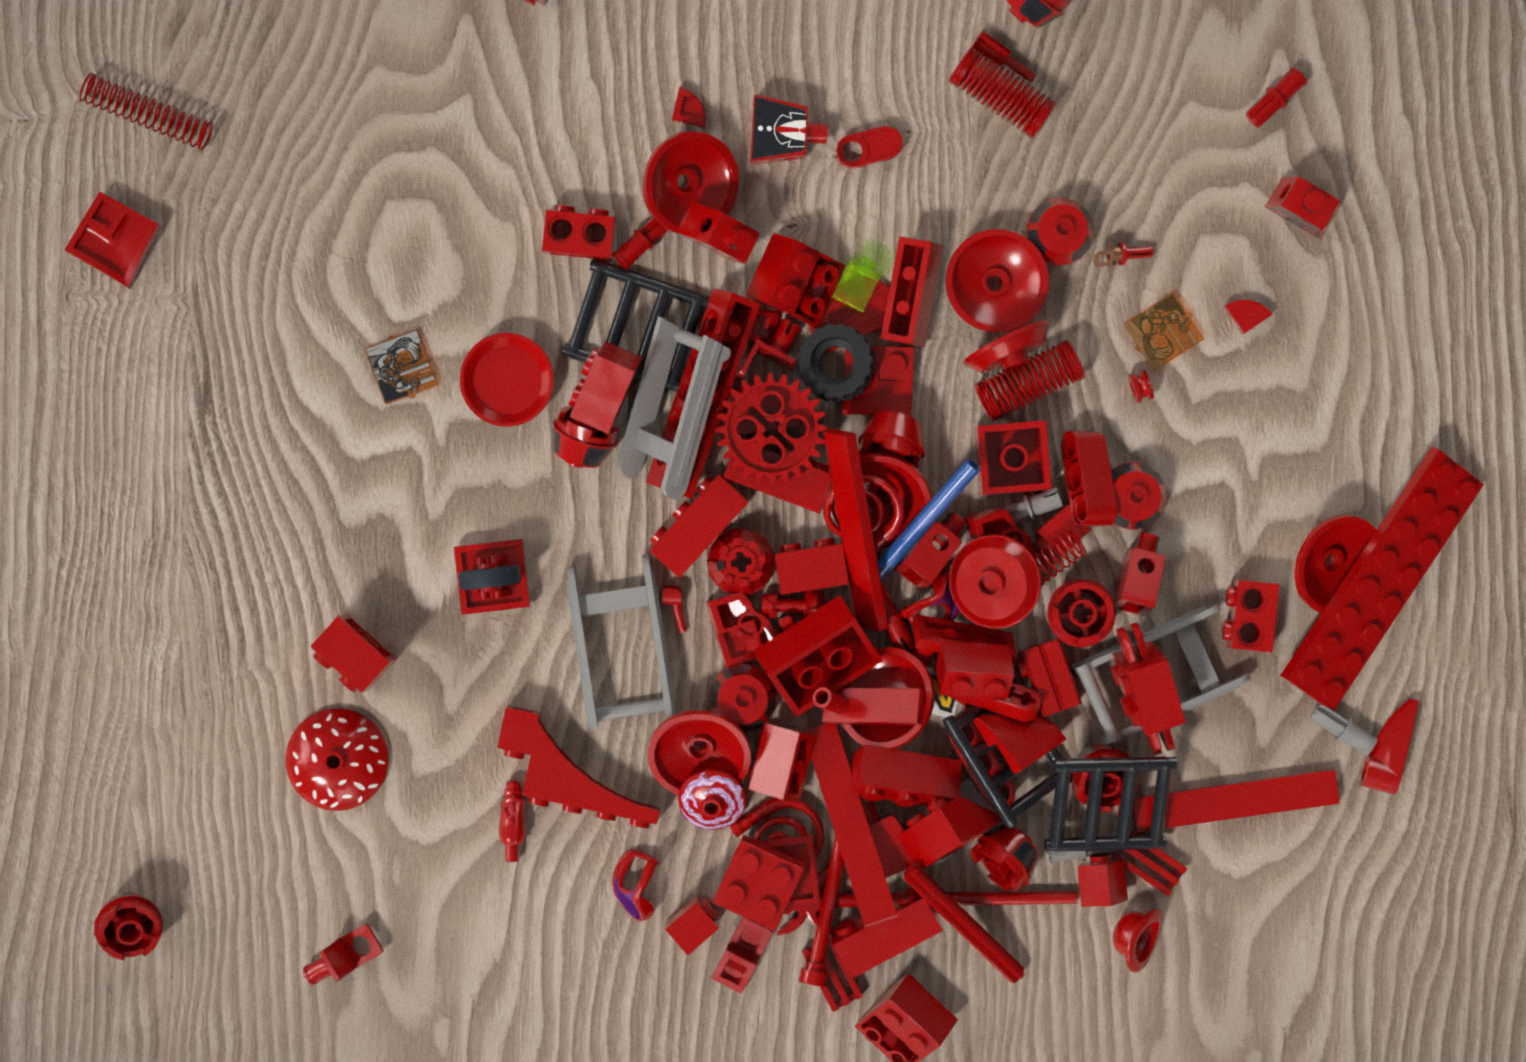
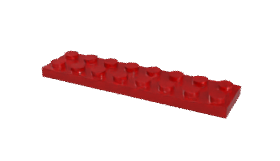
(1382, 579)

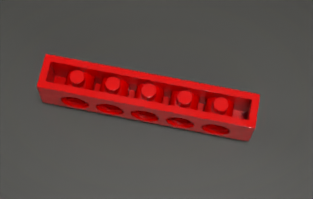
(729, 322)

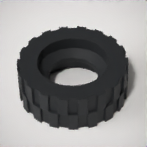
(818, 344)

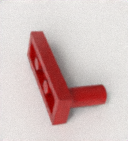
(931, 631)
(871, 706)

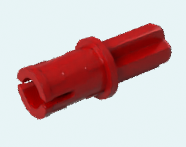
(1276, 97)
(639, 243)

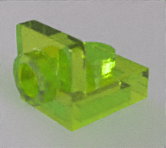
(857, 282)

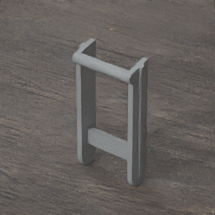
(639, 437)
(610, 602)
(1195, 655)

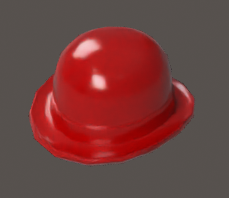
(1137, 936)

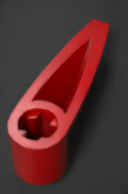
(1388, 757)

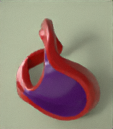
(941, 597)
(631, 900)

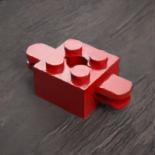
(1147, 688)

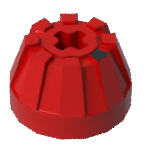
(741, 561)

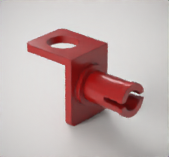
(776, 349)
(341, 957)

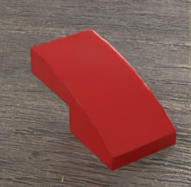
(742, 955)

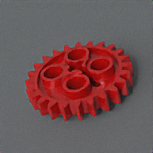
(749, 452)

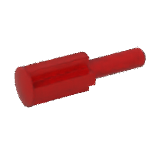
(1000, 54)

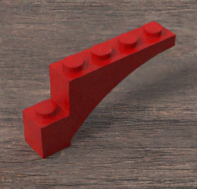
(558, 779)

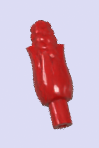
(512, 821)

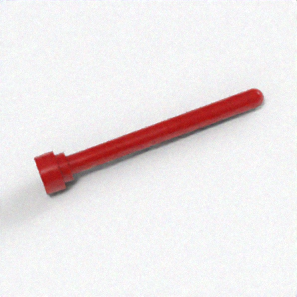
(814, 970)

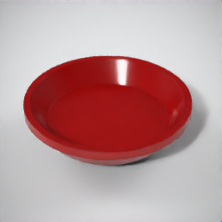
(1009, 349)
(506, 379)
(995, 581)

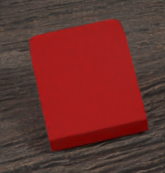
(764, 326)

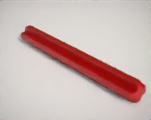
(963, 923)

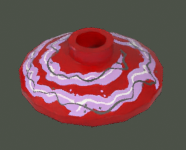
(716, 788)

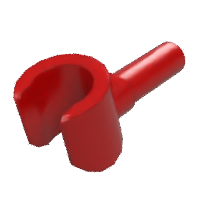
(673, 596)

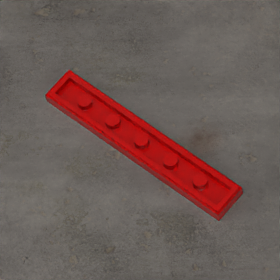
(856, 529)
(1241, 799)
(851, 827)

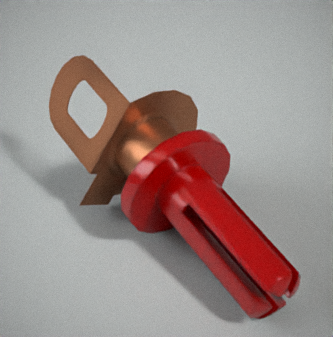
(1121, 254)

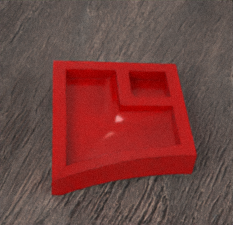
(113, 239)
(890, 386)

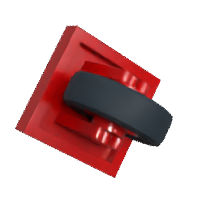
(492, 576)

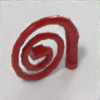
(890, 530)
(772, 806)

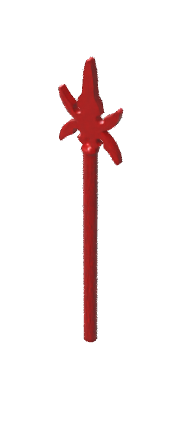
(961, 898)

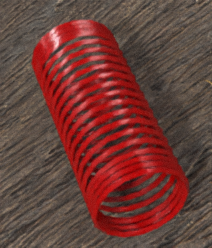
(1038, 113)
(1071, 366)

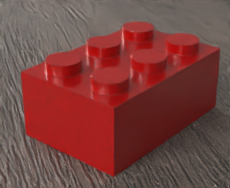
(817, 652)

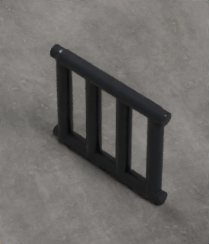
(632, 281)
(1097, 767)
(989, 783)

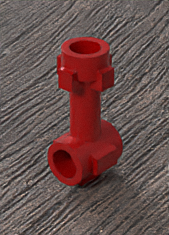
(773, 604)

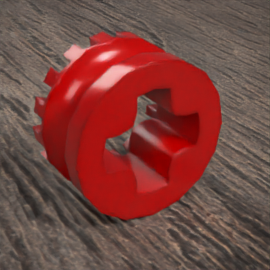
(1140, 386)

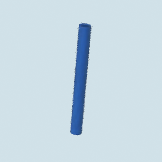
(927, 517)

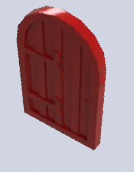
(864, 322)

